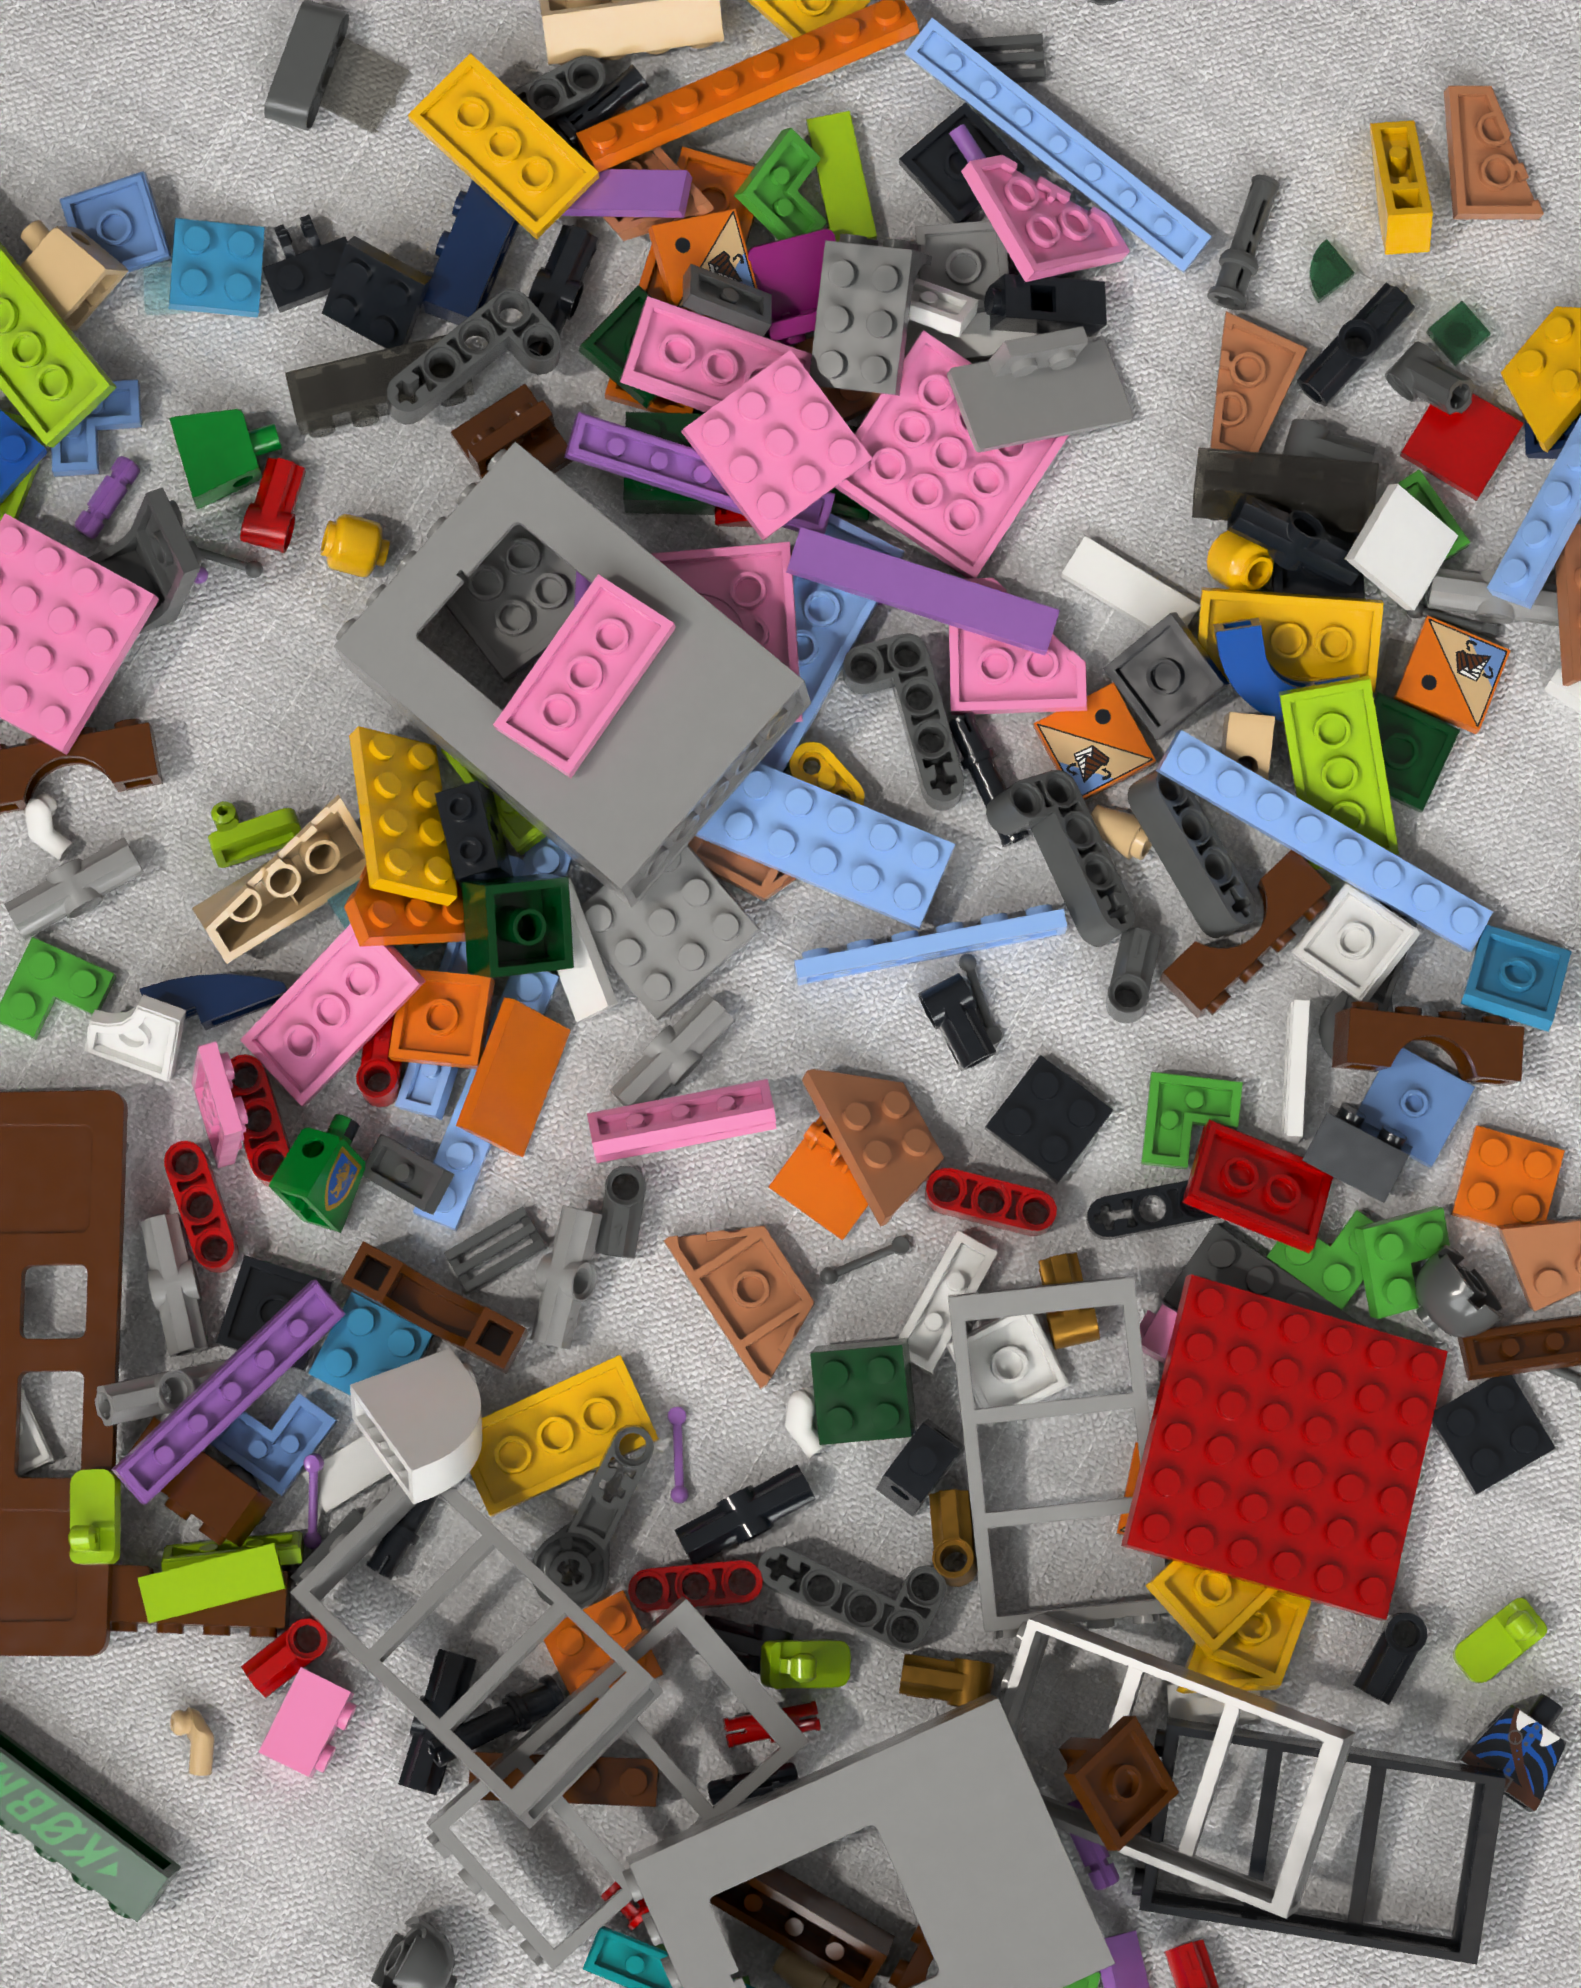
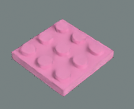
(776, 444)

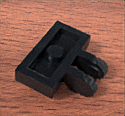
(303, 275)

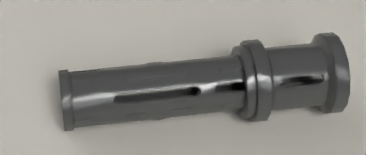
(1239, 261)

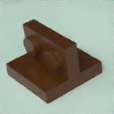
(511, 420)
(1118, 1780)

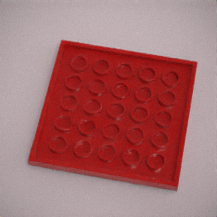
(1285, 1448)

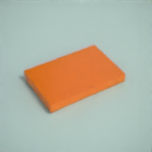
(513, 1077)

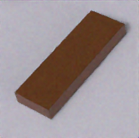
(1522, 1348)

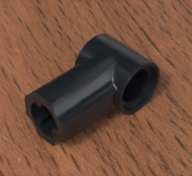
(953, 1012)
(746, 1640)
(1389, 1661)

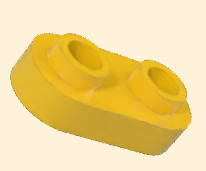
(832, 774)

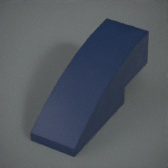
(217, 996)

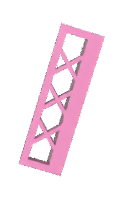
(682, 1121)

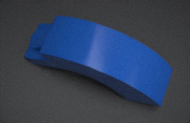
(1250, 672)

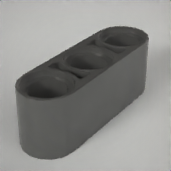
(304, 63)
(561, 85)

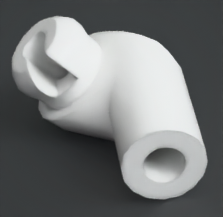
(40, 826)
(799, 1421)

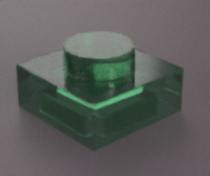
(1458, 333)

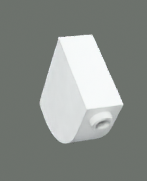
(422, 1422)

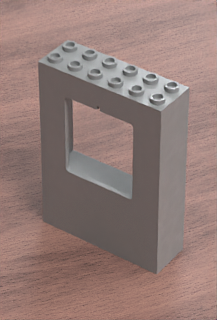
(675, 744)
(959, 1833)

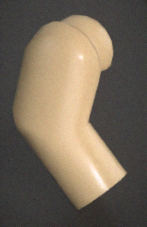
(200, 1736)

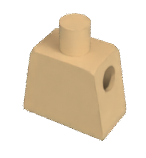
(70, 270)
(1250, 739)

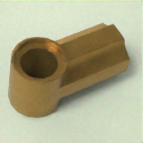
(1068, 1326)
(952, 1533)
(946, 1680)

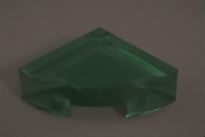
(1327, 271)

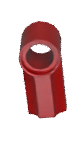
(270, 518)
(376, 1061)
(284, 1657)
(1191, 1966)

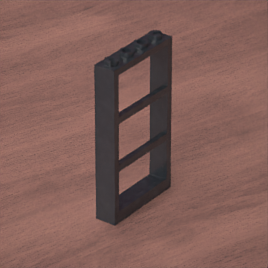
(1475, 1870)

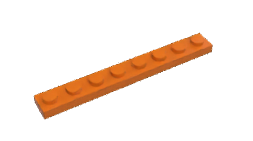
(747, 83)

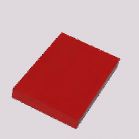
(1258, 1186)

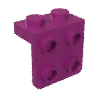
(792, 274)

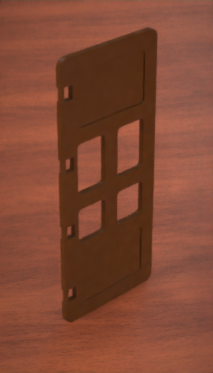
(57, 1209)

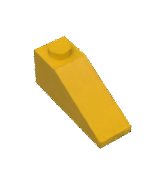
(1401, 188)

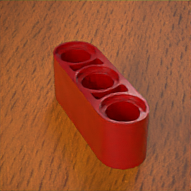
(258, 1098)
(189, 1187)
(1013, 1197)
(717, 1575)

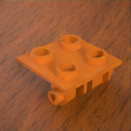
(821, 1182)

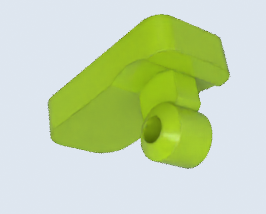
(252, 838)
(95, 1517)
(1499, 1641)
(805, 1663)

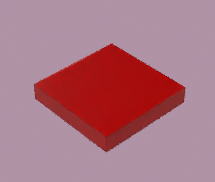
(1463, 446)

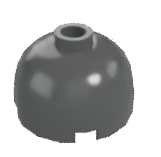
(1455, 1297)
(417, 1960)

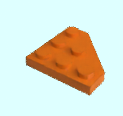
(395, 919)

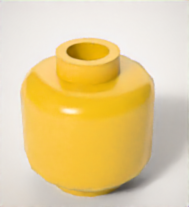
(354, 545)
(1239, 562)

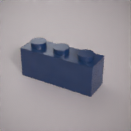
(469, 256)

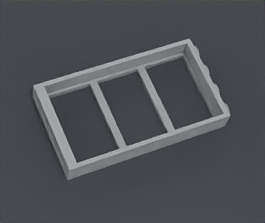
(1034, 1301)
(731, 1672)
(577, 1748)
(1182, 1861)

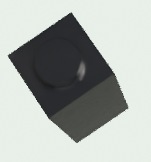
(1045, 304)

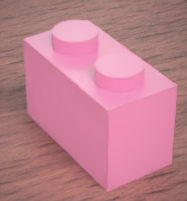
(308, 1723)

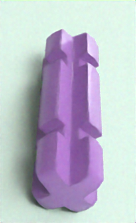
(107, 497)
(1095, 1856)

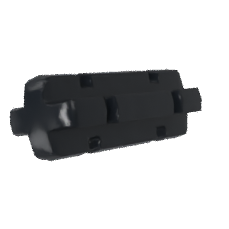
(784, 1775)

